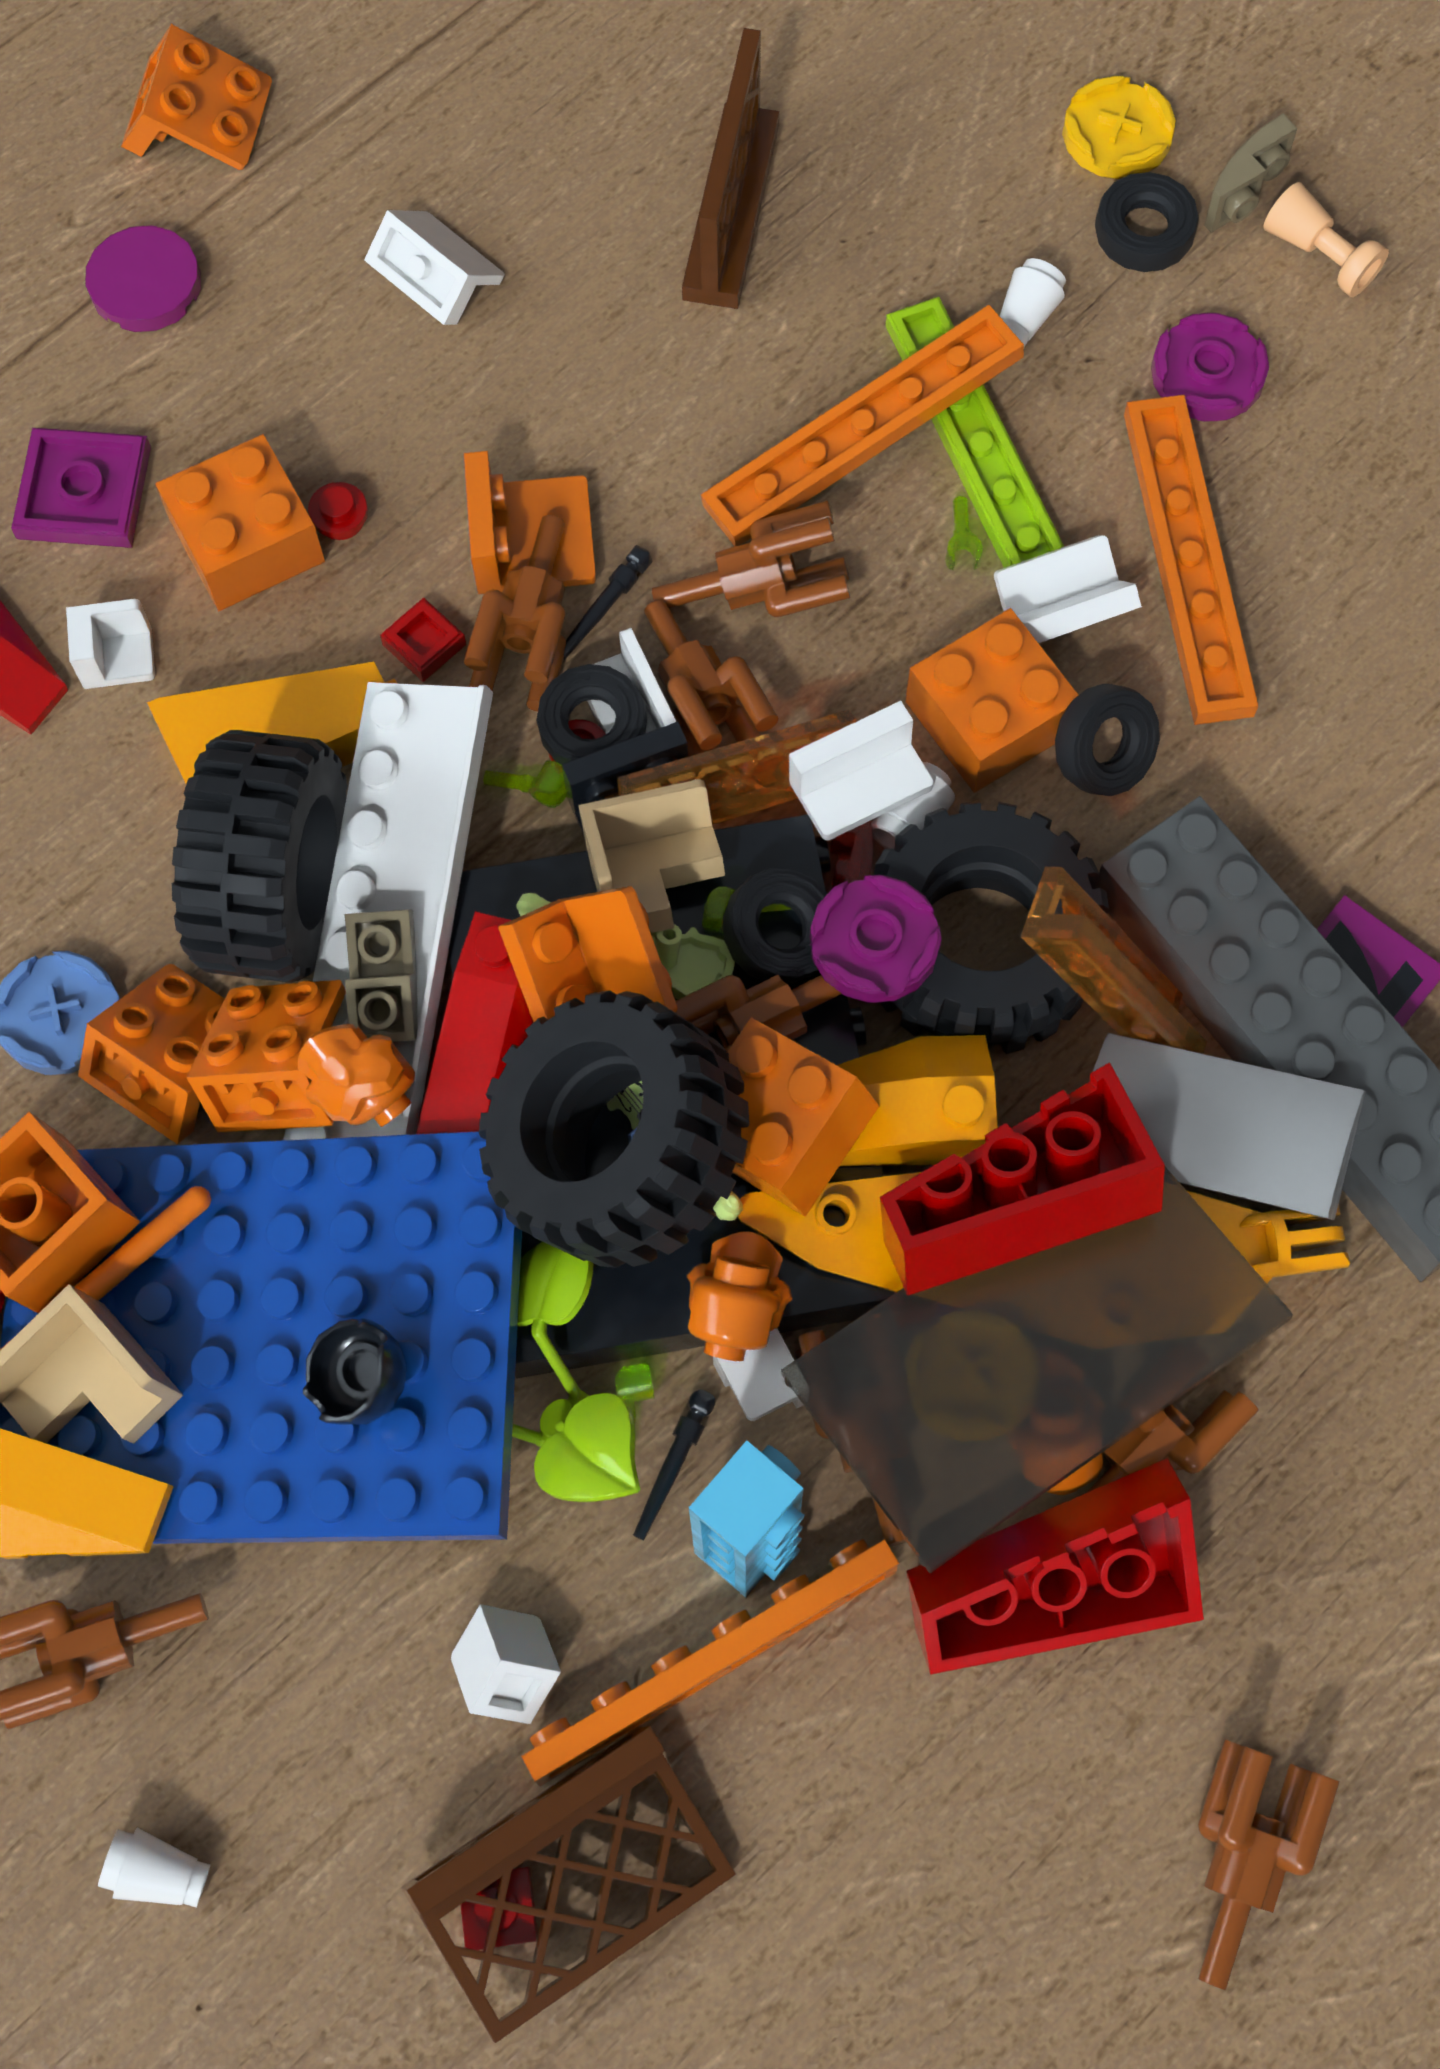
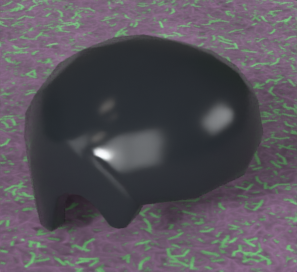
(354, 1372)

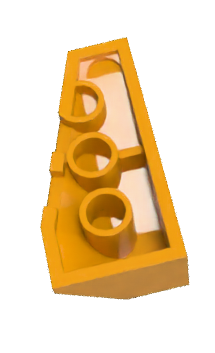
(931, 1100)
(73, 1503)

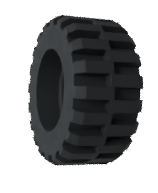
(257, 854)
(1000, 855)
(673, 1163)

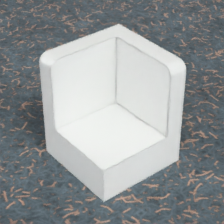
(110, 643)
(758, 1378)
(505, 1664)

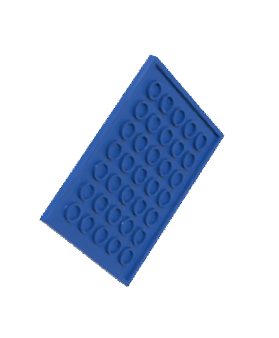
(245, 1289)

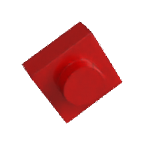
(514, 1927)

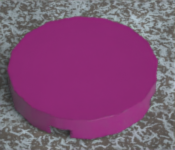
(143, 278)
(1212, 365)
(875, 938)

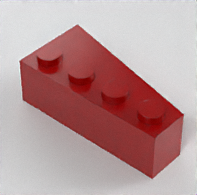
(1027, 1188)
(1065, 1577)

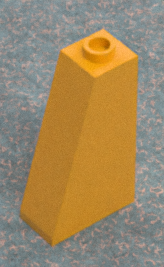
(305, 705)

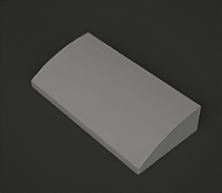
(1240, 1124)

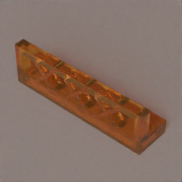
(741, 774)
(1105, 965)

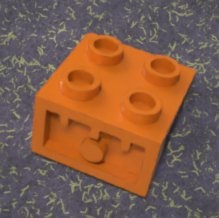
(199, 99)
(507, 521)
(586, 948)
(146, 1047)
(250, 1056)

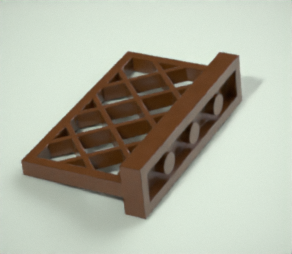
(733, 186)
(534, 1827)

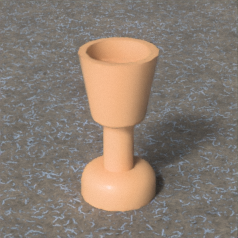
(1306, 224)

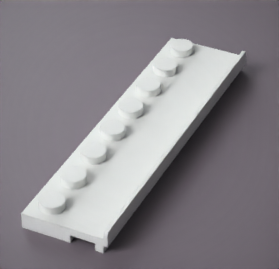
(405, 850)

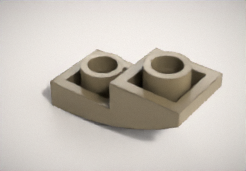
(1241, 180)
(382, 973)

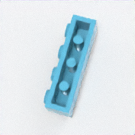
(749, 1517)

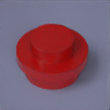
(338, 510)

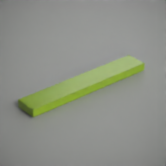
(981, 450)

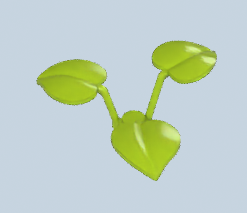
(583, 1439)

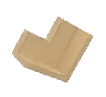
(652, 844)
(78, 1356)

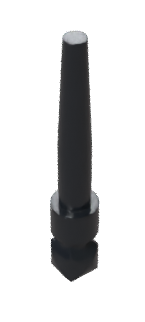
(620, 582)
(686, 1434)

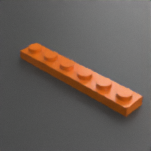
(864, 424)
(1190, 561)
(684, 1673)

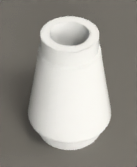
(1032, 297)
(152, 1871)

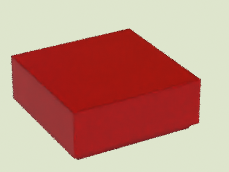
(423, 639)

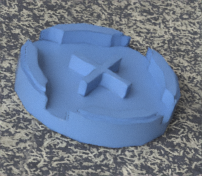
(48, 1009)

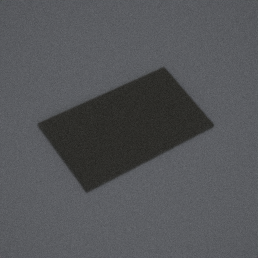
(1028, 1370)

